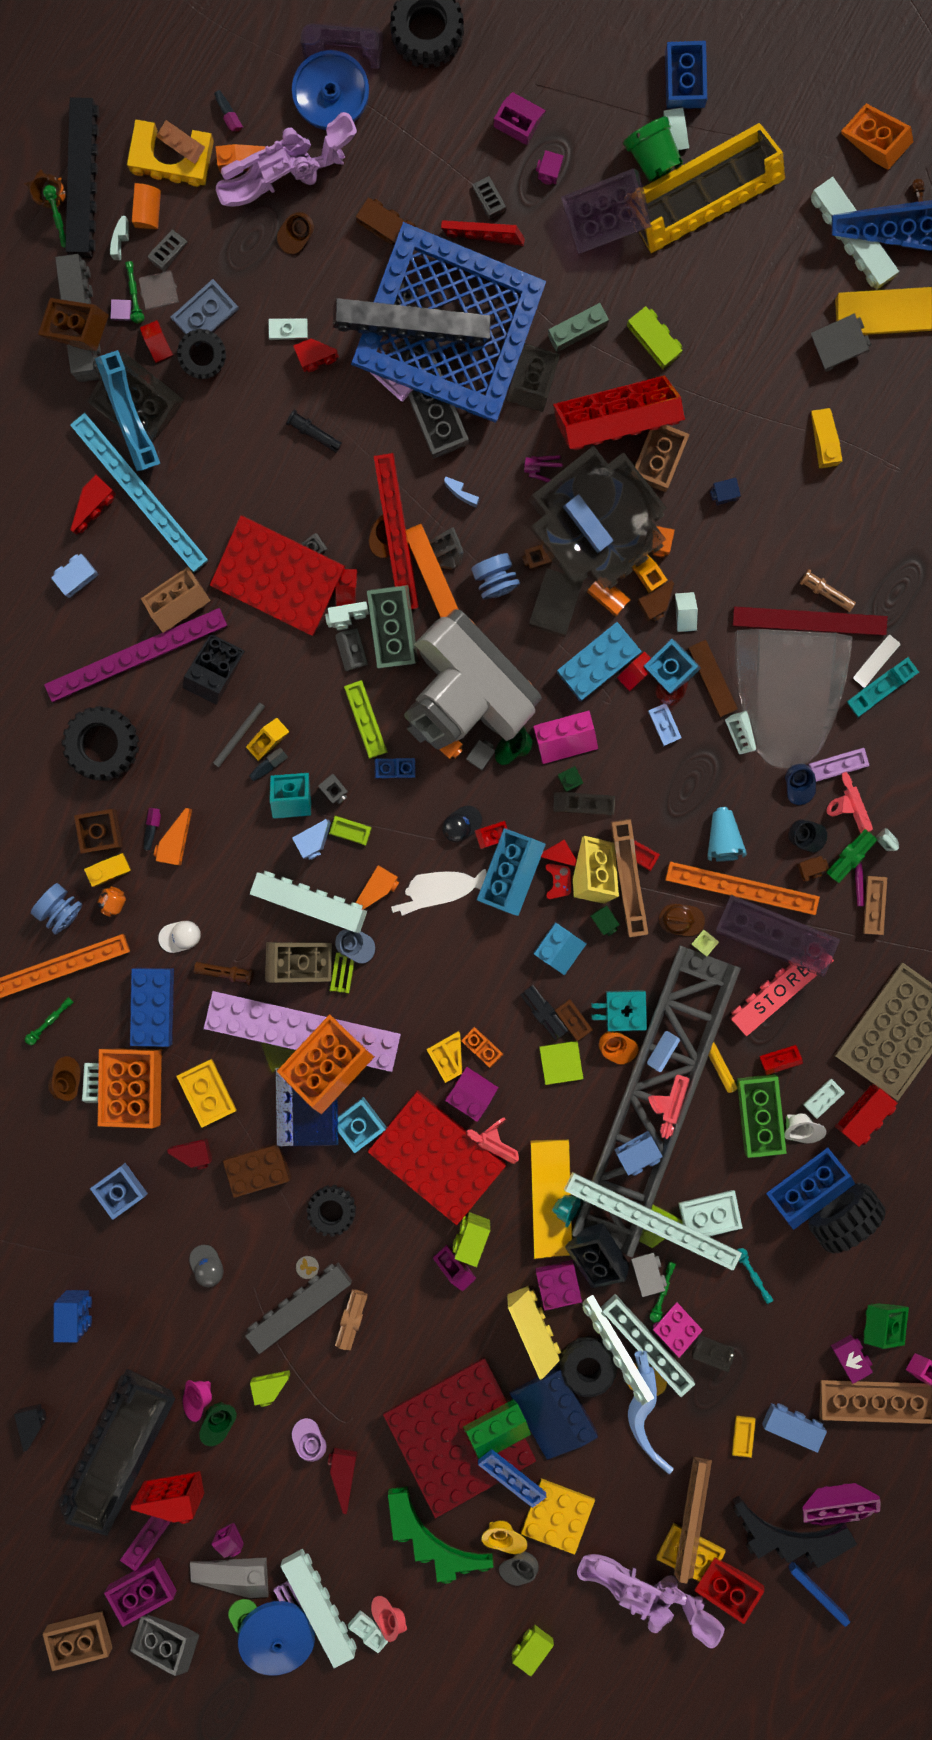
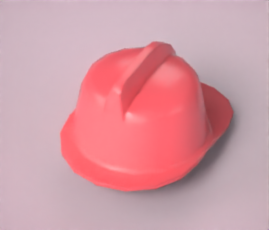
(389, 1619)

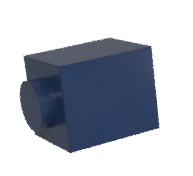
(725, 491)

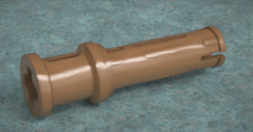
(819, 586)

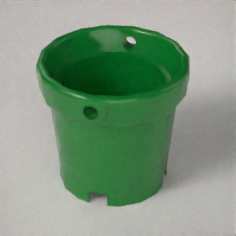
(654, 149)

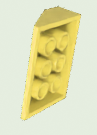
(533, 1330)

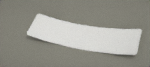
(876, 660)

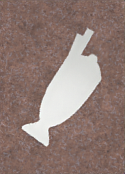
(438, 888)

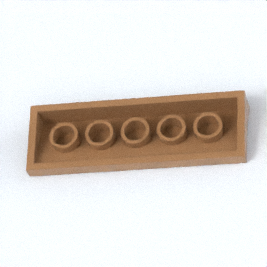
(875, 1402)
(692, 1519)

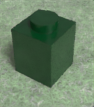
(570, 779)
(605, 921)

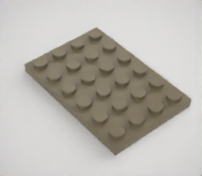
(893, 1033)

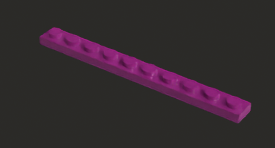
(136, 655)

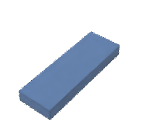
(588, 523)

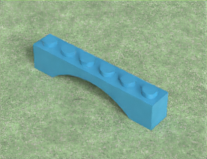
(116, 385)

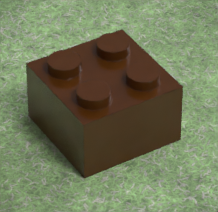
(98, 831)

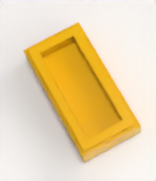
(743, 1436)

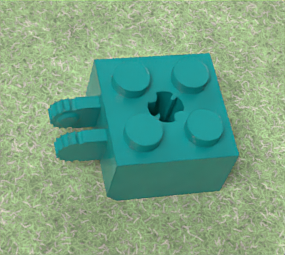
(616, 1002)

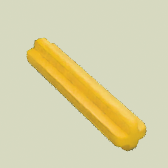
(722, 1069)

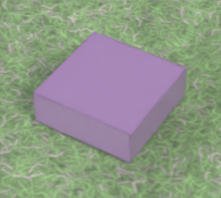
(121, 310)

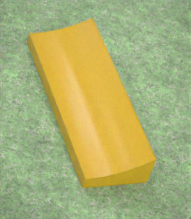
(888, 309)
(549, 1177)

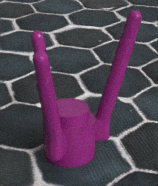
(534, 465)

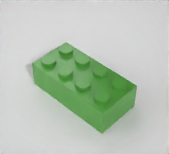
(761, 1116)

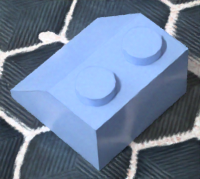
(312, 840)

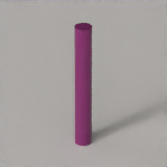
(859, 885)

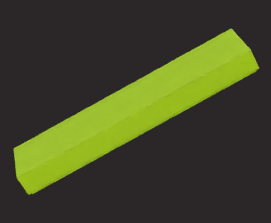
(365, 719)

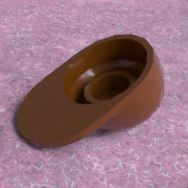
(295, 232)

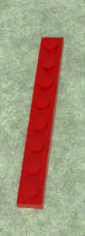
(395, 524)

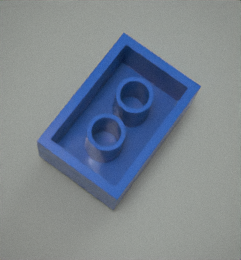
(686, 74)
(72, 1315)

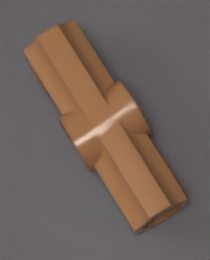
(351, 1319)

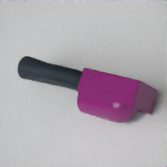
(229, 116)
(153, 820)

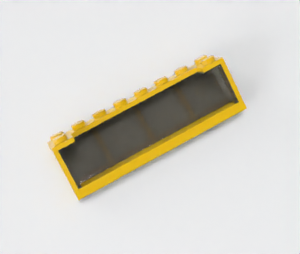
(711, 185)

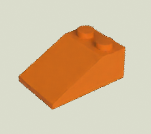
(878, 135)

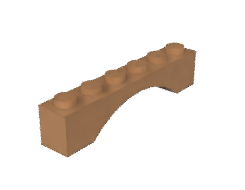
(629, 878)

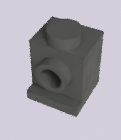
(331, 782)

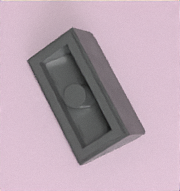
(351, 649)

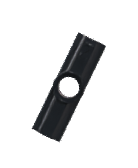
(544, 1012)

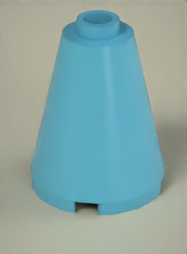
(725, 838)

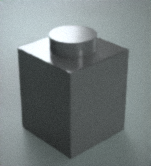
(481, 754)

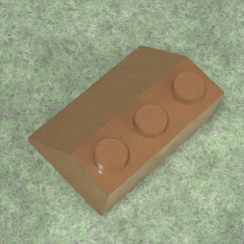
(175, 599)

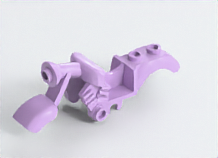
(282, 158)
(651, 1600)

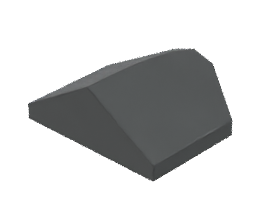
(447, 549)

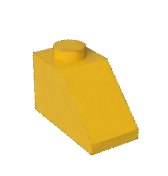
(267, 739)
(107, 870)

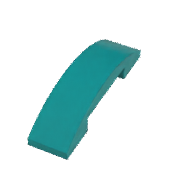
(882, 686)

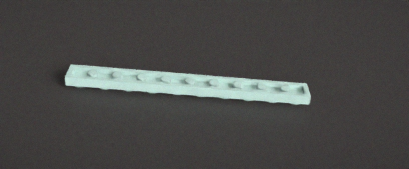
(652, 1221)

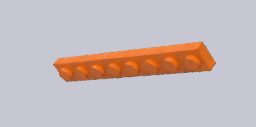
(742, 888)
(63, 965)

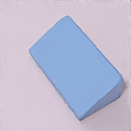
(663, 1051)

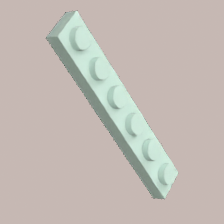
(621, 1357)

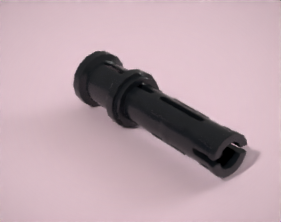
(306, 427)

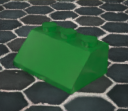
(497, 1429)

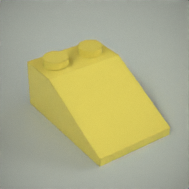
(596, 871)

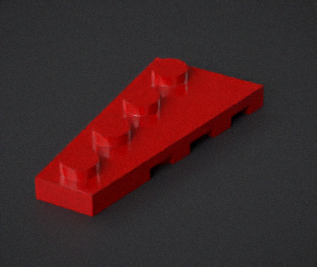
(484, 231)

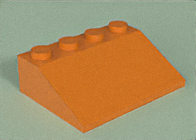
(325, 1064)
(129, 1088)

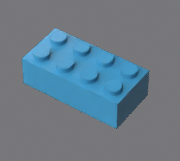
(598, 661)
(511, 872)

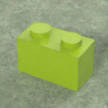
(532, 1650)

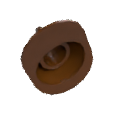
(378, 539)
(681, 920)
(65, 1079)

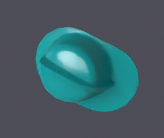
(567, 1208)

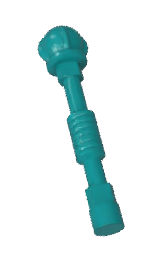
(754, 1276)

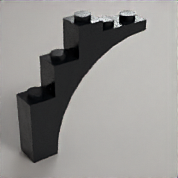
(817, 1546)

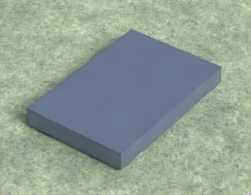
(205, 310)

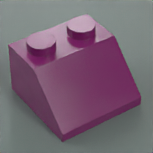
(471, 1094)

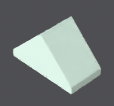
(686, 612)

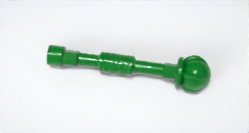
(50, 194)
(136, 314)
(33, 1036)
(656, 1314)

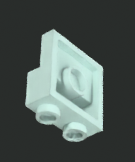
(340, 616)

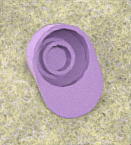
(308, 1440)

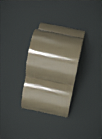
(298, 962)

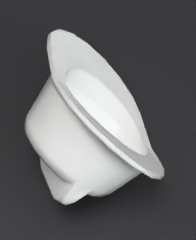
(802, 1129)

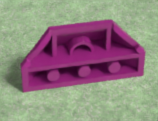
(840, 1505)

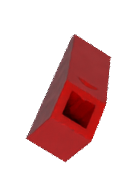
(92, 499)

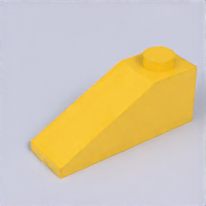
(826, 438)

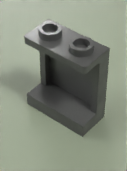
(841, 341)

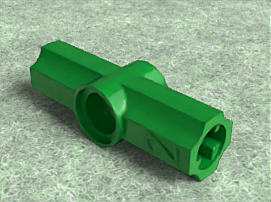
(852, 856)

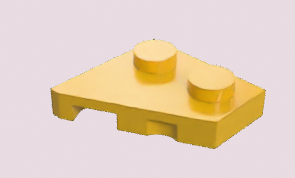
(447, 1056)

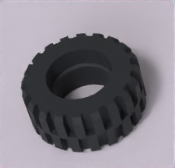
(427, 51)
(76, 734)
(848, 1219)

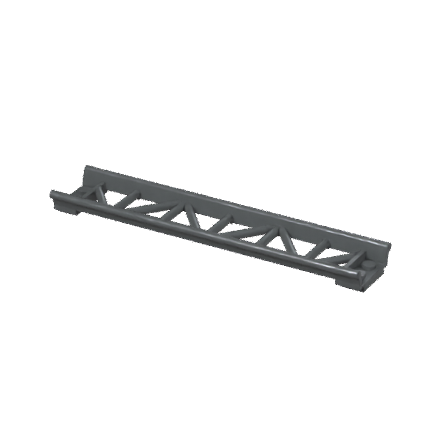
(715, 973)

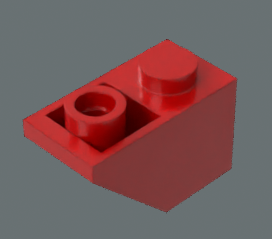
(314, 353)

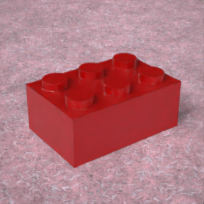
(866, 1115)

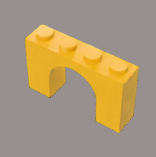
(142, 159)

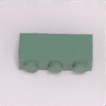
(578, 327)

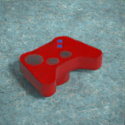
(561, 881)

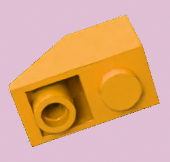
(650, 575)

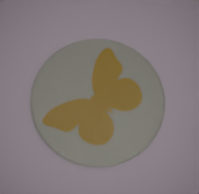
(307, 1267)

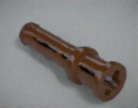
(246, 975)

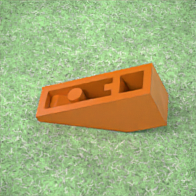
(229, 153)
(173, 843)
(377, 887)

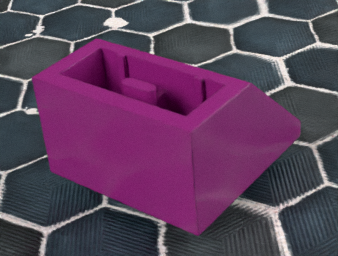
(518, 118)

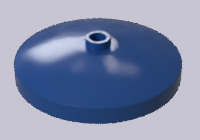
(325, 74)
(275, 1638)

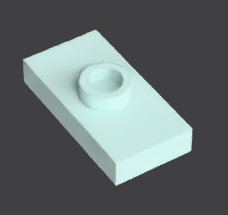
(288, 329)
(823, 1098)

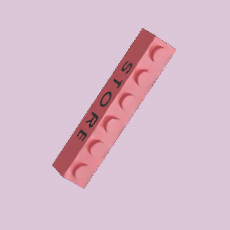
(770, 998)

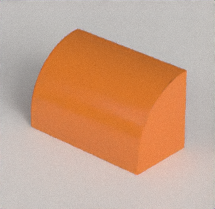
(146, 206)
(611, 599)

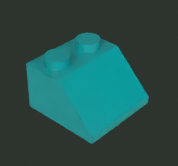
(290, 795)

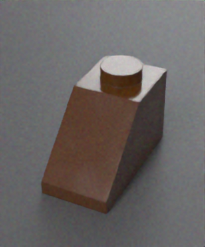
(656, 602)

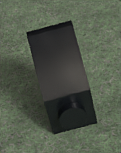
(29, 1423)

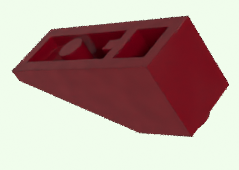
(342, 1471)

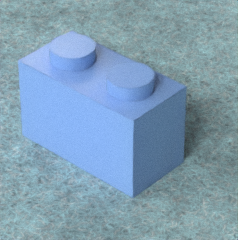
(74, 575)

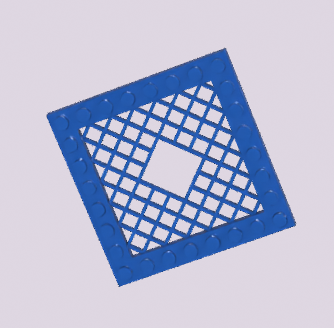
(418, 379)

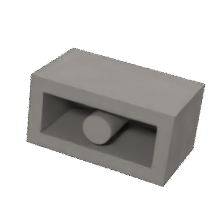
(648, 1274)

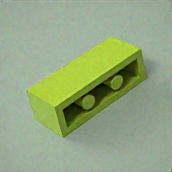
(655, 337)

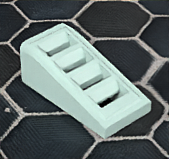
(744, 724)
(888, 840)
(85, 1097)

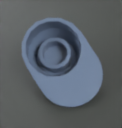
(355, 945)

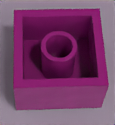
(558, 1285)

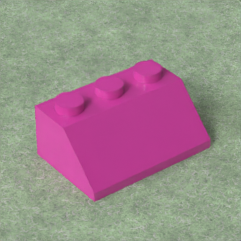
(565, 737)

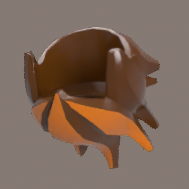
(37, 186)

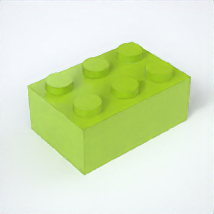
(472, 1238)

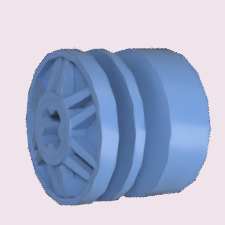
(495, 576)
(60, 912)

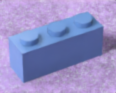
(794, 1427)

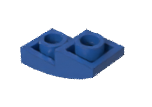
(395, 768)

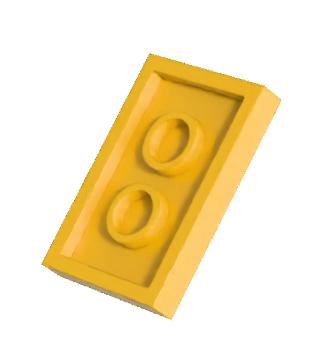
(206, 1093)
(705, 1552)

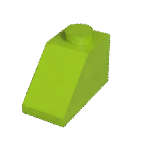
(267, 1387)

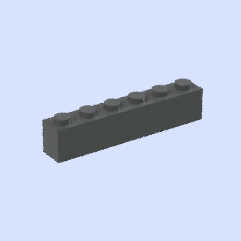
(298, 1308)

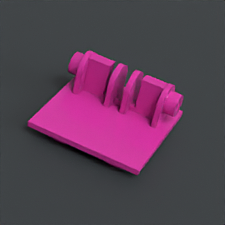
(677, 1329)

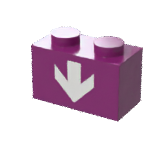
(851, 1358)

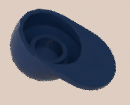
(800, 784)

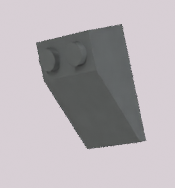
(165, 1644)

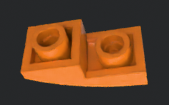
(482, 1047)

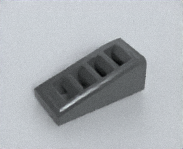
(491, 213)
(163, 265)

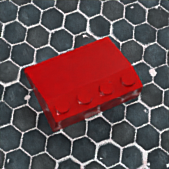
(170, 1497)

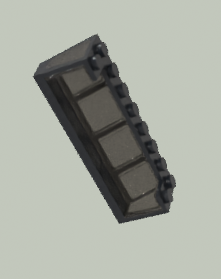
(115, 1453)

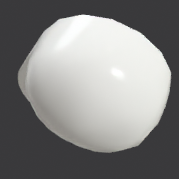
(179, 936)

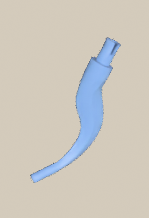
(638, 1413)

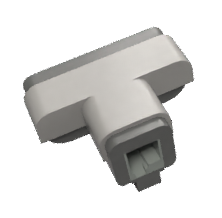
(470, 685)

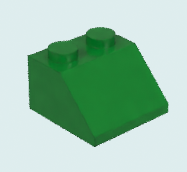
(886, 1325)

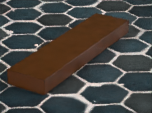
(713, 678)

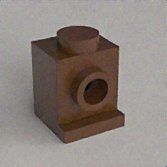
(535, 551)
(812, 867)

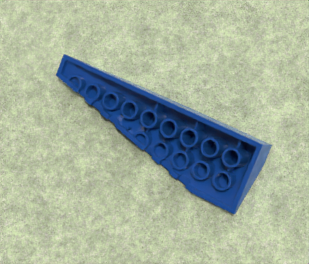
(894, 224)

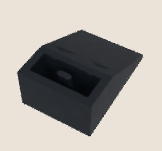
(213, 669)

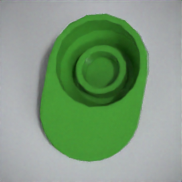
(239, 1611)

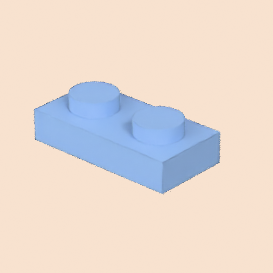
(664, 724)

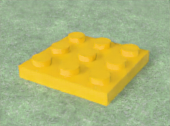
(559, 1517)

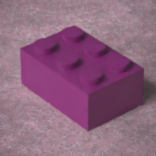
(140, 1592)

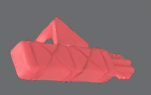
(851, 803)
(670, 1105)
(491, 1141)

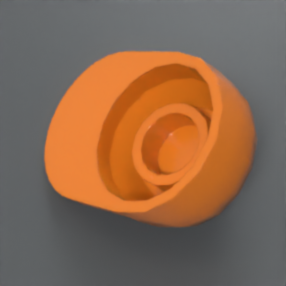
(618, 1047)

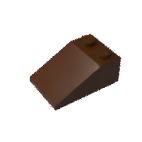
(73, 323)

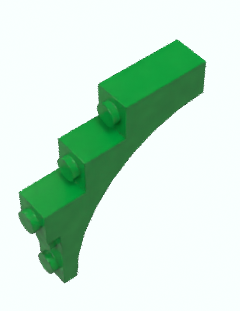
(426, 1546)

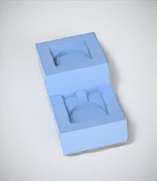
(456, 488)

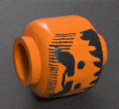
(111, 901)

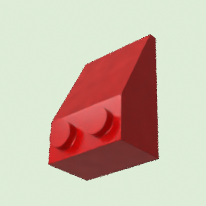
(730, 1589)

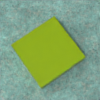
(561, 1062)

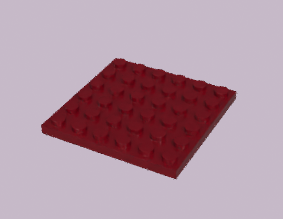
(434, 1438)

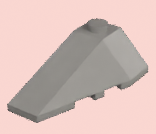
(234, 1576)

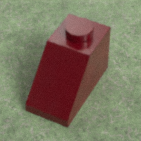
(193, 1153)

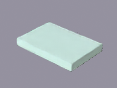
(712, 1213)

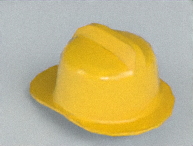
(503, 1538)

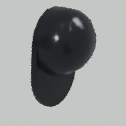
(461, 823)
(807, 835)

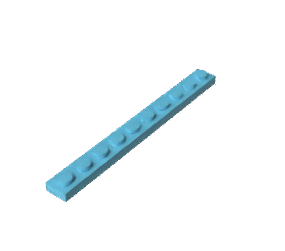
(139, 492)

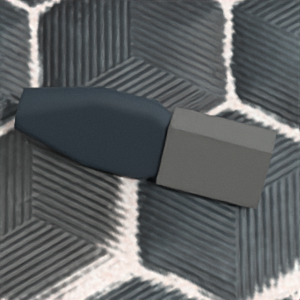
(274, 760)

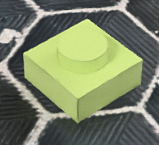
(705, 943)

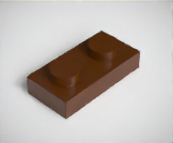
(573, 1019)

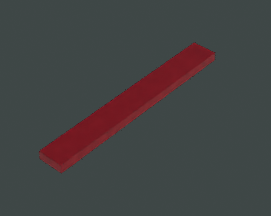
(809, 621)

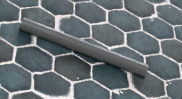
(239, 734)

